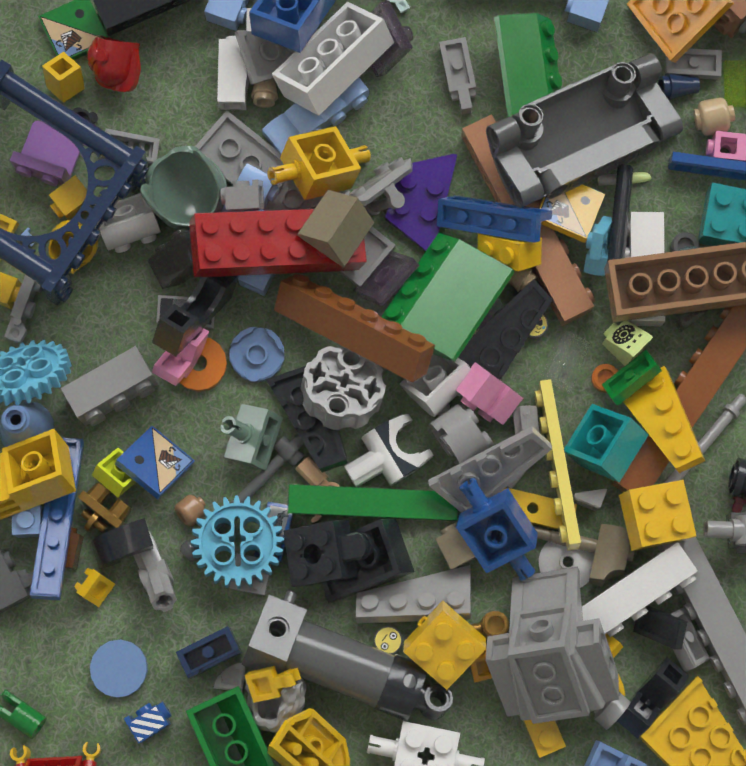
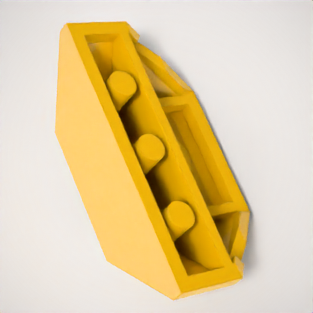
(309, 741)

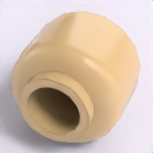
(713, 116)

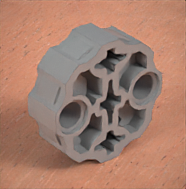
(329, 391)

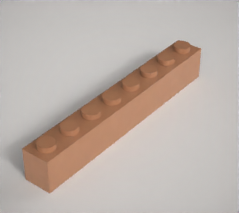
(556, 273)

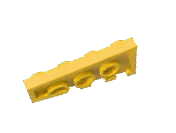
(665, 420)

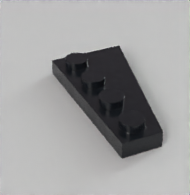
(507, 331)
(322, 442)

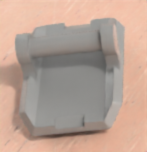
(384, 182)

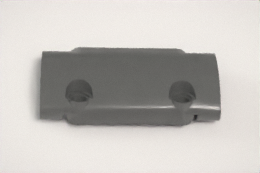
(582, 131)

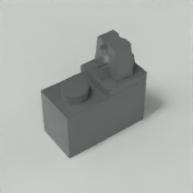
(14, 584)

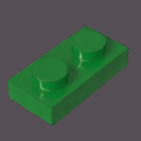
(631, 377)

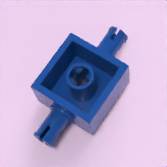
(497, 530)

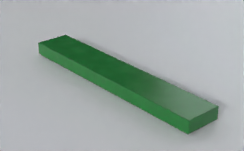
(369, 503)

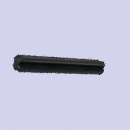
(620, 212)

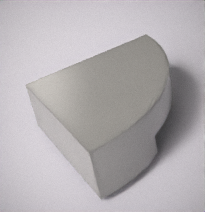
(231, 677)

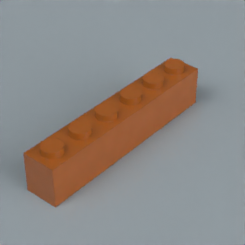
(354, 327)

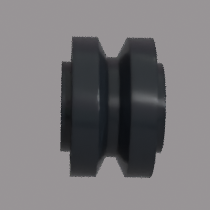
(737, 479)

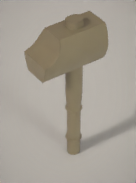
(610, 550)

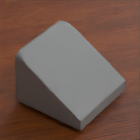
(590, 499)

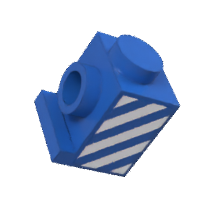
(149, 721)

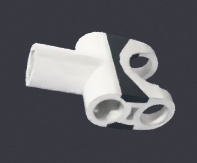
(385, 455)

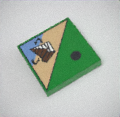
(72, 27)

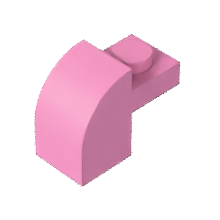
(175, 368)

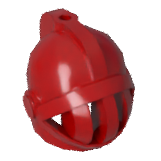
(115, 63)

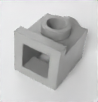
(243, 196)

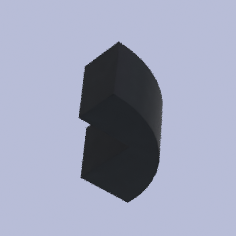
(121, 543)
(652, 696)

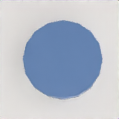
(262, 360)
(118, 668)

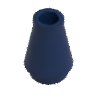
(678, 86)

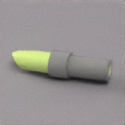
(610, 179)

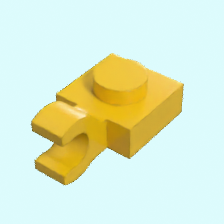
(267, 684)

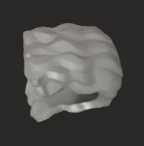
(273, 712)

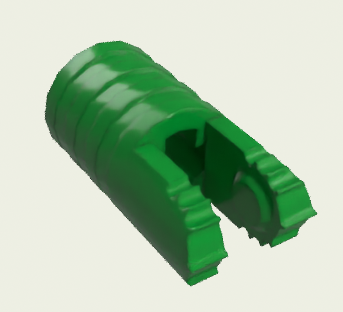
(23, 717)

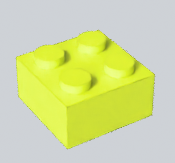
(111, 476)

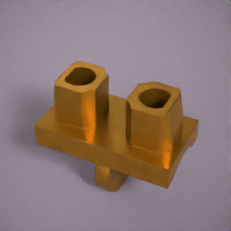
(94, 499)

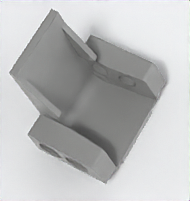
(551, 658)

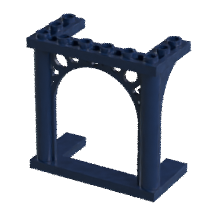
(130, 172)

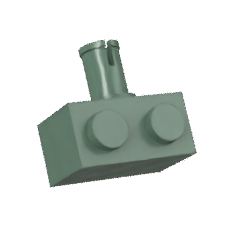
(252, 436)

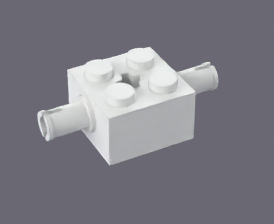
(414, 739)

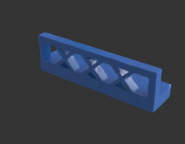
(491, 218)

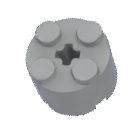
(459, 435)

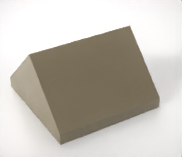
(337, 226)

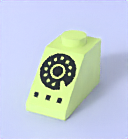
(626, 341)

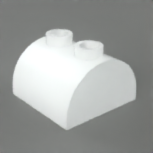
(130, 223)
(438, 386)

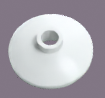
(552, 558)

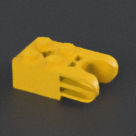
(34, 473)

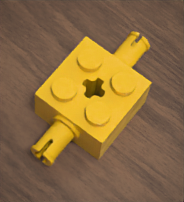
(319, 163)

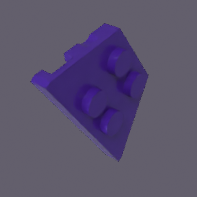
(421, 190)

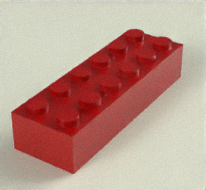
(258, 245)

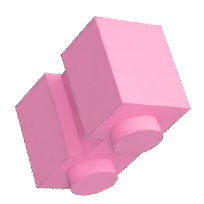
(488, 394)

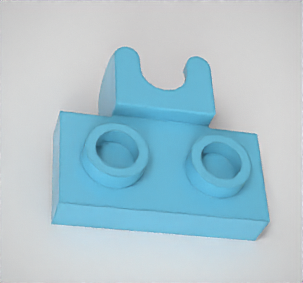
(597, 243)

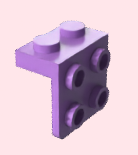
(46, 155)

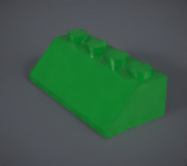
(527, 58)
(229, 731)

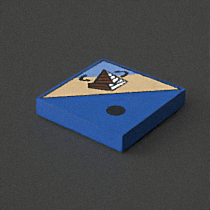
(154, 462)

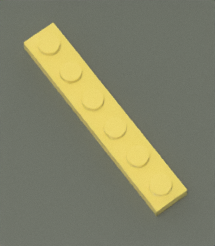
(559, 476)

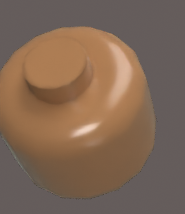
(190, 509)

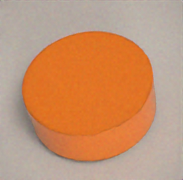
(602, 374)

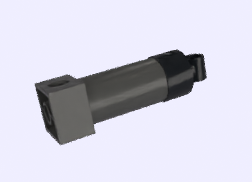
(341, 663)

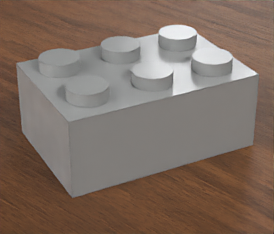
(110, 387)

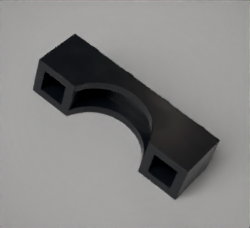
(183, 323)

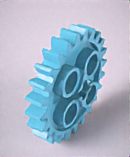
(32, 371)
(212, 542)

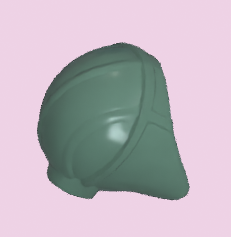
(183, 185)

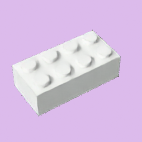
(333, 58)

